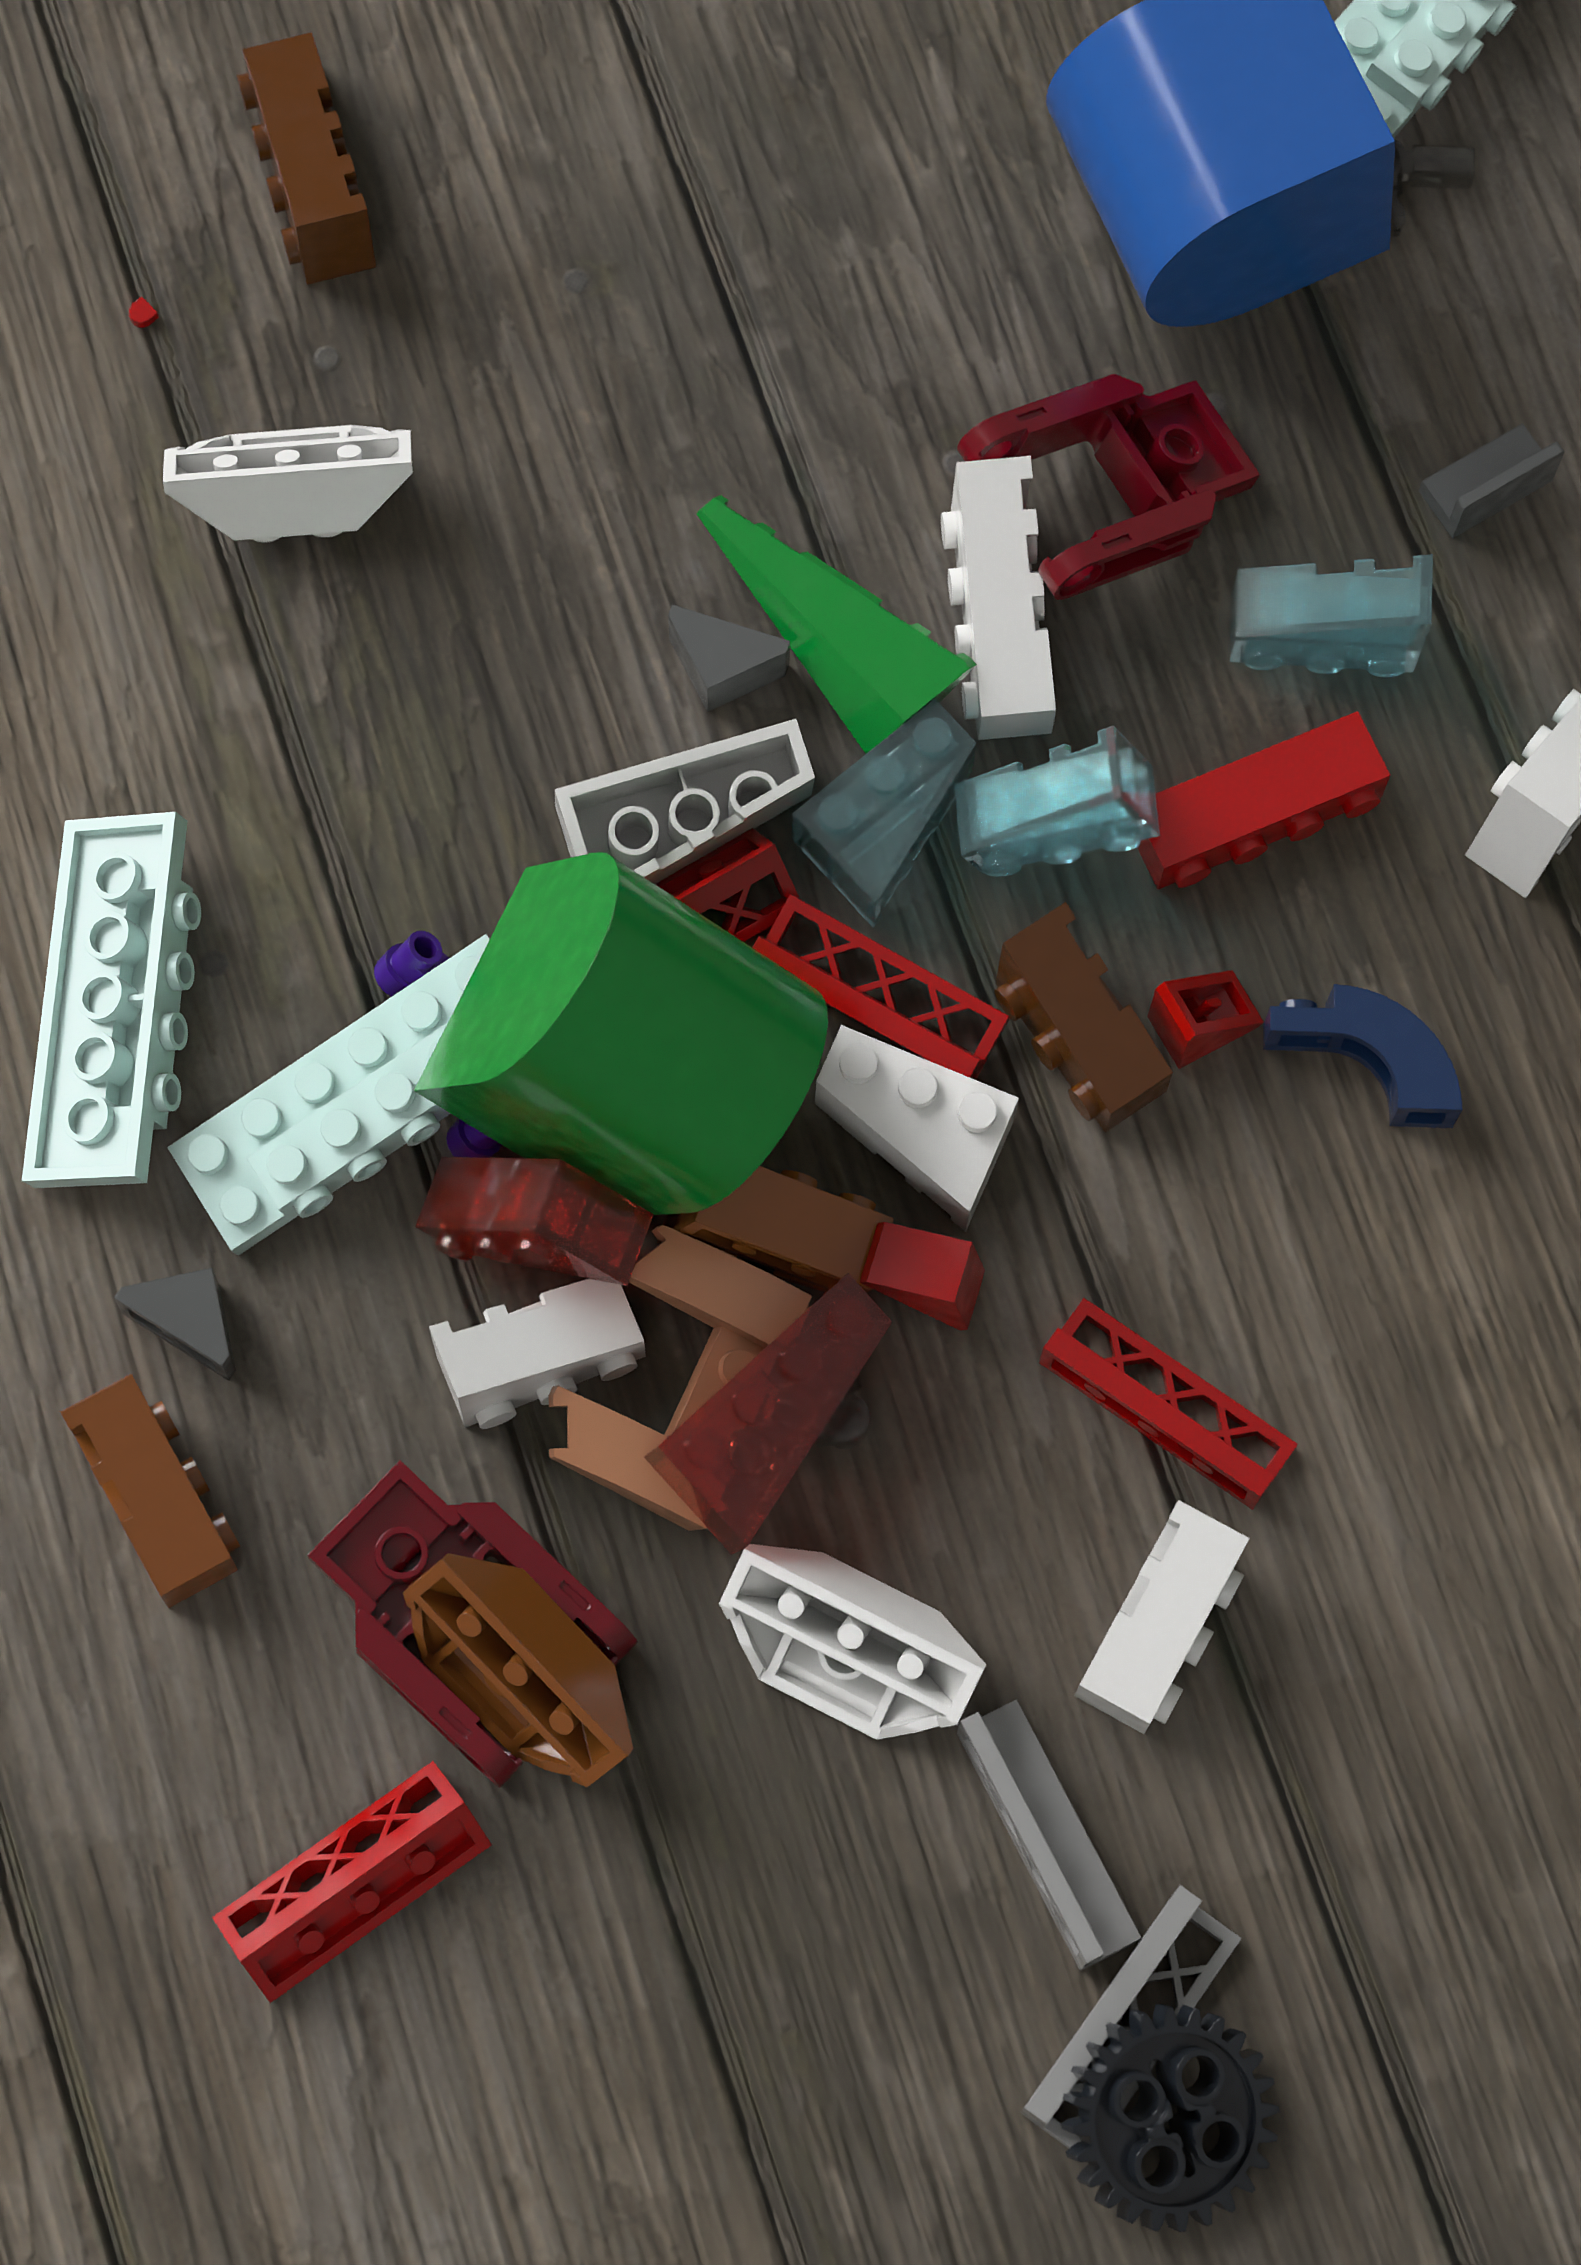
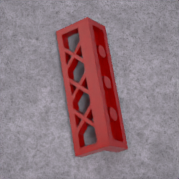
(730, 873)
(872, 1012)
(1159, 1415)
(357, 1887)

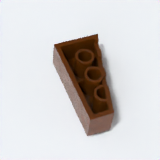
(309, 159)

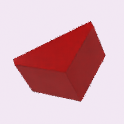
(1201, 1014)
(925, 1272)

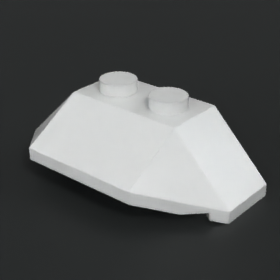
(289, 479)
(848, 1642)

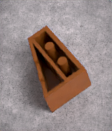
(153, 1489)

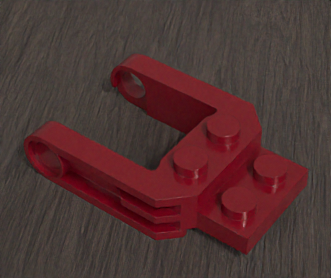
(1160, 451)
(398, 1537)

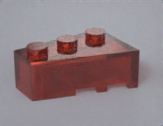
(533, 1217)

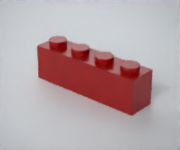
(1264, 799)

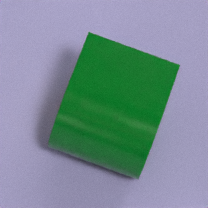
(627, 1038)

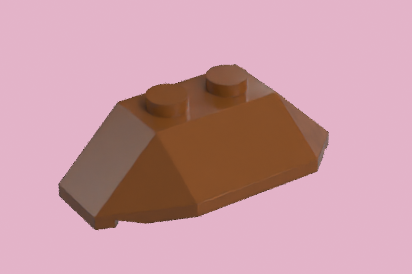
(520, 1666)

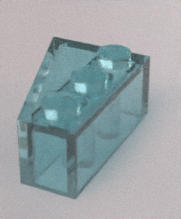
(1332, 619)
(884, 808)
(1058, 808)

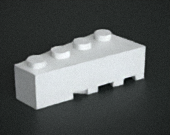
(999, 599)
(687, 802)

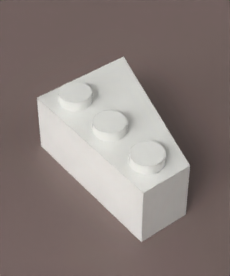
(1535, 804)
(918, 1117)
(523, 1354)

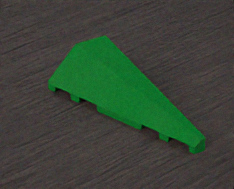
(856, 651)

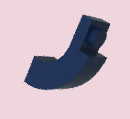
(1383, 1038)

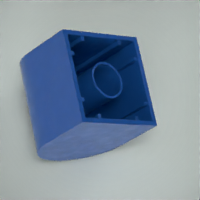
(1226, 151)

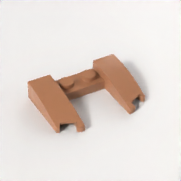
(746, 1313)

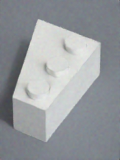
(1164, 1619)

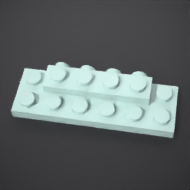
(1414, 45)
(111, 1002)
(325, 1114)

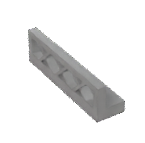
(1048, 1834)
(1122, 1995)

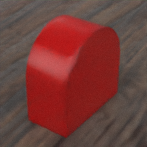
(142, 313)

